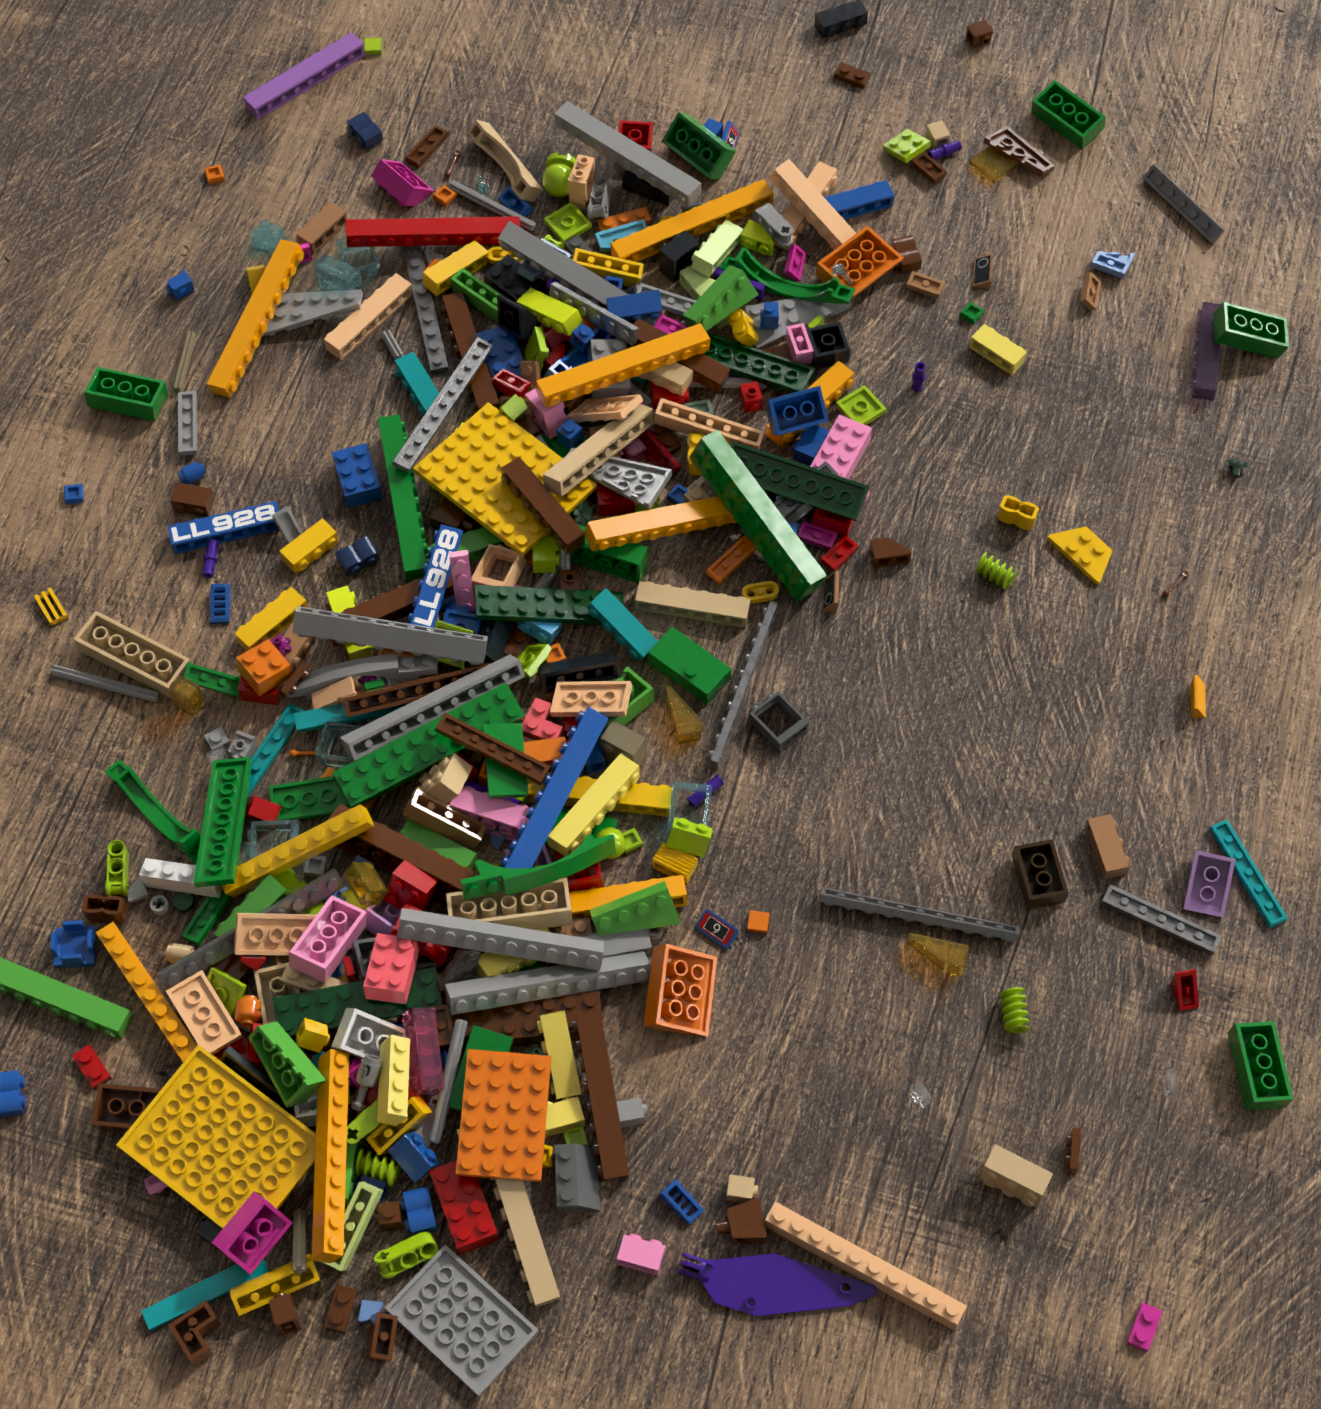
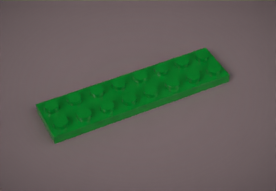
(223, 822)

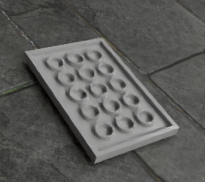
(462, 1320)

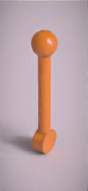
(293, 753)

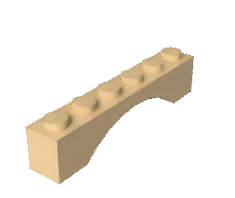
(521, 180)

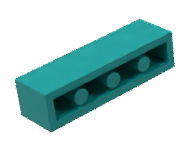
(416, 381)
(621, 624)

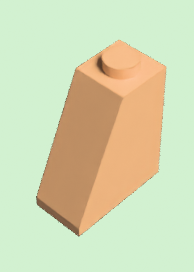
(329, 695)

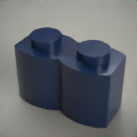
(364, 130)
(357, 556)

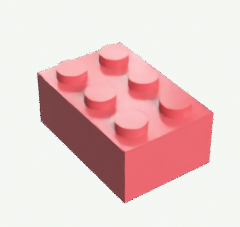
(391, 969)

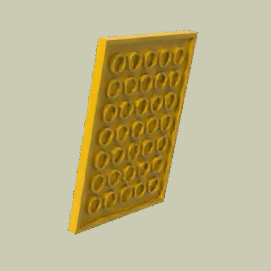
(469, 475)
(219, 1140)

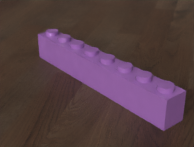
(304, 76)

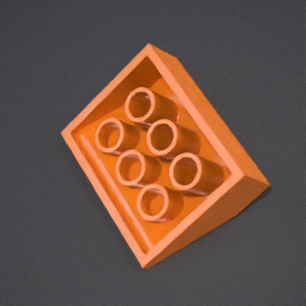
(864, 259)
(680, 990)

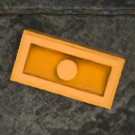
(1198, 701)

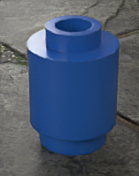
(192, 473)

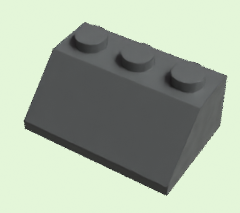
(576, 1179)

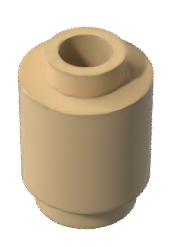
(177, 951)

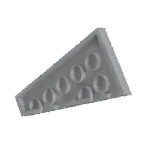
(304, 307)
(791, 312)
(632, 479)

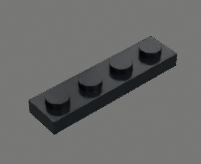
(252, 1074)

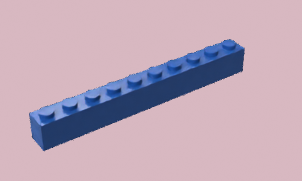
(555, 790)

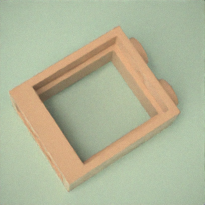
(581, 181)
(498, 552)

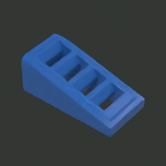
(220, 591)
(686, 1197)

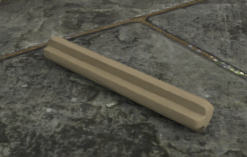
(184, 361)
(299, 1241)

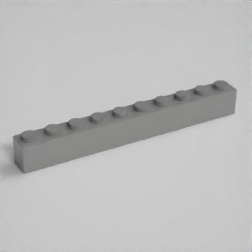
(627, 154)
(559, 266)
(390, 635)
(430, 707)
(500, 939)
(545, 983)

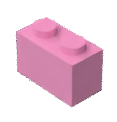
(799, 344)
(641, 1254)

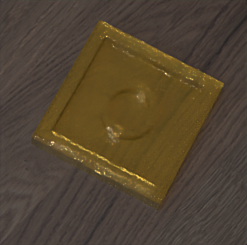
(992, 164)

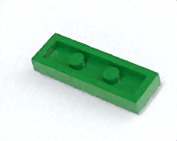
(213, 679)
(205, 918)

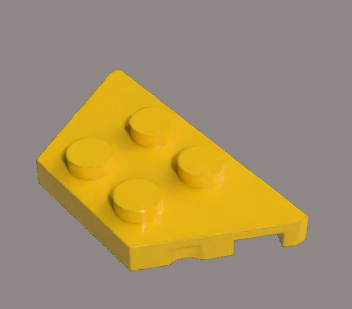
(1084, 551)

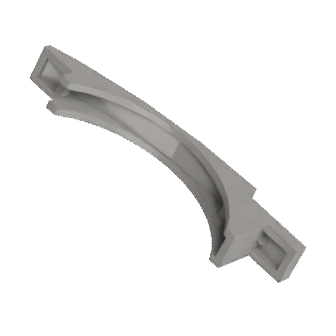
(383, 665)

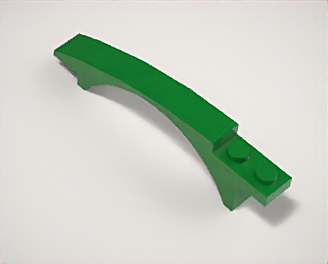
(825, 292)
(180, 836)
(495, 879)

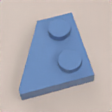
(1112, 263)

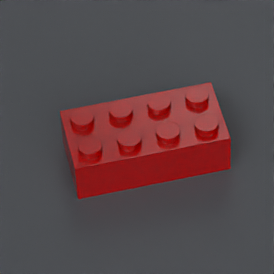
(464, 1208)

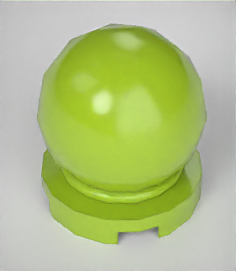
(557, 174)

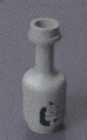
(366, 1077)

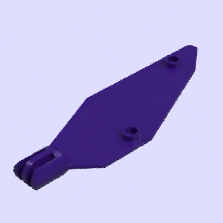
(773, 1284)

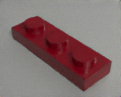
(657, 452)

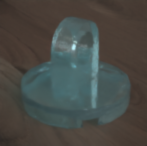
(267, 236)

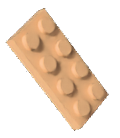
(605, 408)
(605, 697)
(269, 932)
(204, 1013)

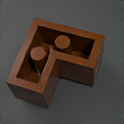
(190, 1331)

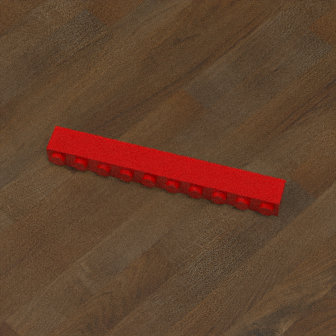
(425, 231)

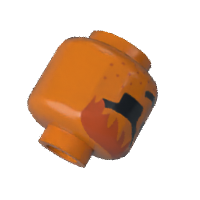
(248, 1011)

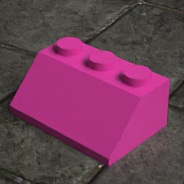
(401, 182)
(252, 1232)

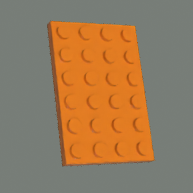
(503, 1115)

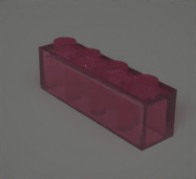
(424, 1057)

